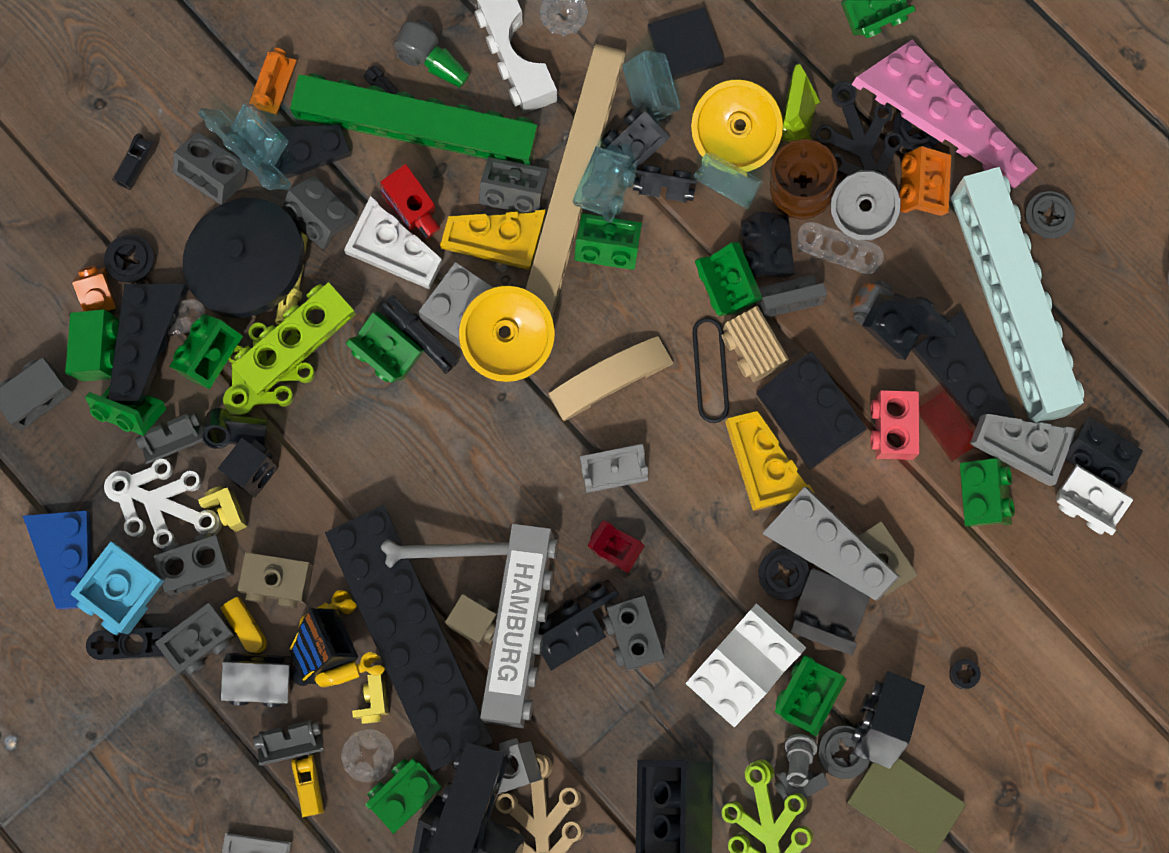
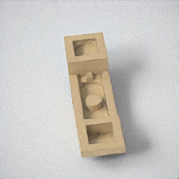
(609, 376)

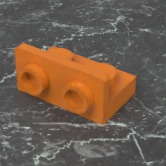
(925, 181)

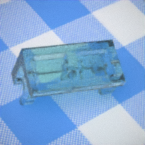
(651, 83)
(728, 180)

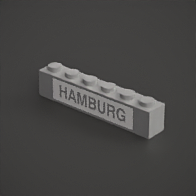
(518, 626)

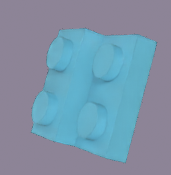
(117, 589)

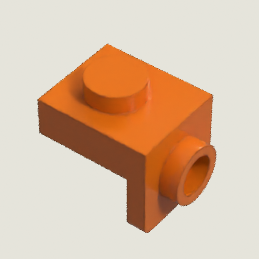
(93, 289)

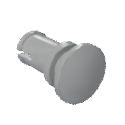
(800, 755)

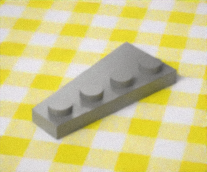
(826, 541)

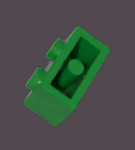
(91, 345)
(205, 350)

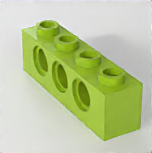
(262, 377)

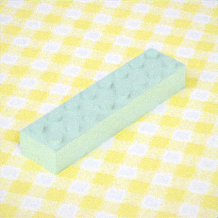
(1016, 296)

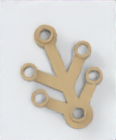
(542, 824)

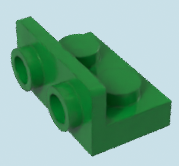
(607, 242)
(403, 794)

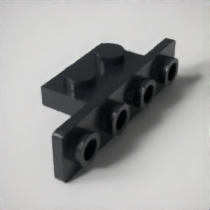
(574, 626)

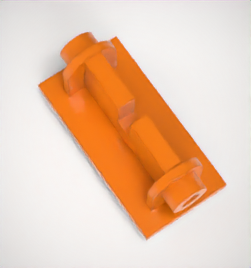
(273, 81)

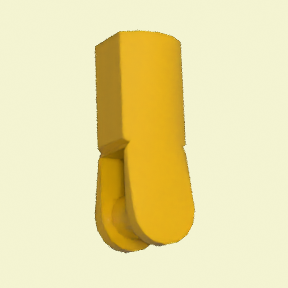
(244, 625)
(308, 792)

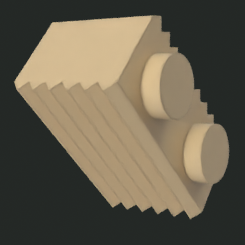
(754, 344)

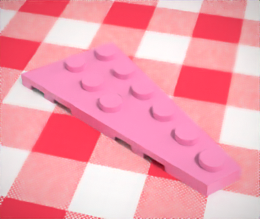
(943, 110)

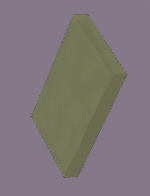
(907, 805)

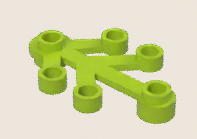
(250, 397)
(768, 830)

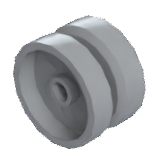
(882, 213)

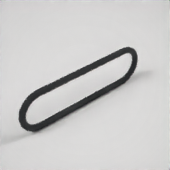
(697, 370)

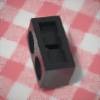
(249, 466)

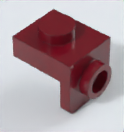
(615, 546)

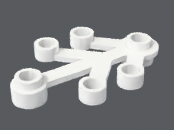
(157, 501)

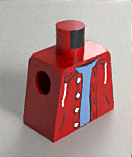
(404, 190)

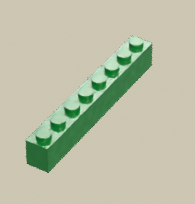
(413, 120)

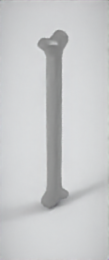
(396, 552)

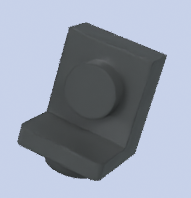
(784, 789)

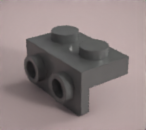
(317, 211)

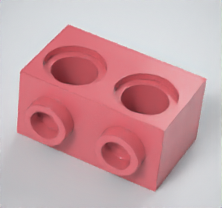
(904, 426)

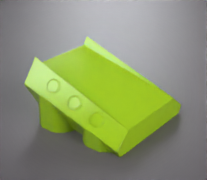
(799, 107)

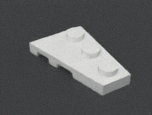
(391, 247)

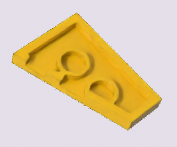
(496, 238)
(763, 464)

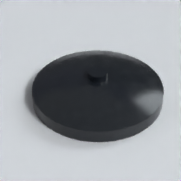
(243, 257)

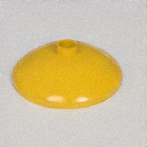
(716, 119)
(525, 346)

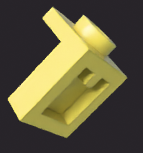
(230, 510)
(376, 694)

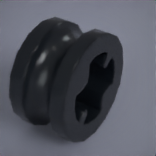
(958, 667)

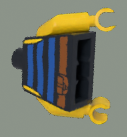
(324, 648)

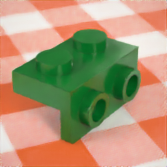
(868, 16)
(728, 280)
(385, 348)
(127, 417)
(986, 492)
(809, 695)

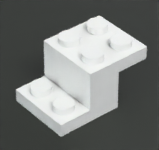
(745, 665)

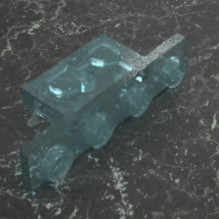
(252, 140)

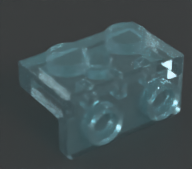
(605, 183)

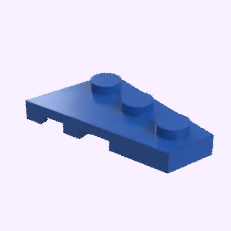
(62, 550)

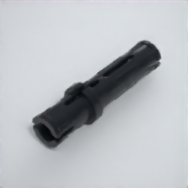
(410, 324)

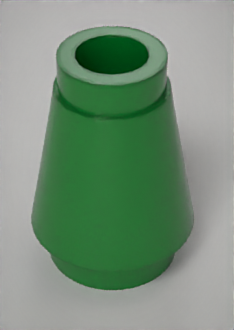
(446, 66)

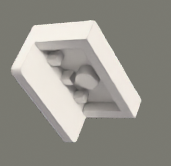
(1093, 500)

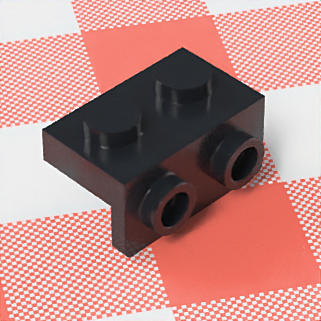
(768, 244)
(1103, 453)

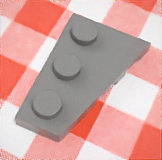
(1027, 446)

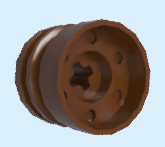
(805, 163)

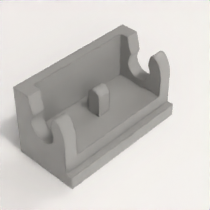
(614, 468)

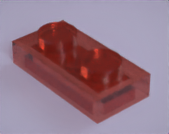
(947, 426)

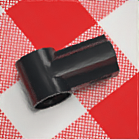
(231, 429)

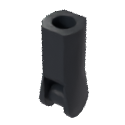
(131, 164)

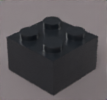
(887, 719)

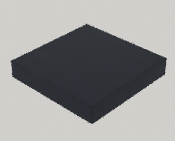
(686, 42)

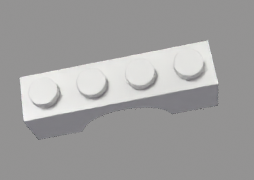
(529, 81)

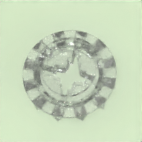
(554, 23)
(382, 759)

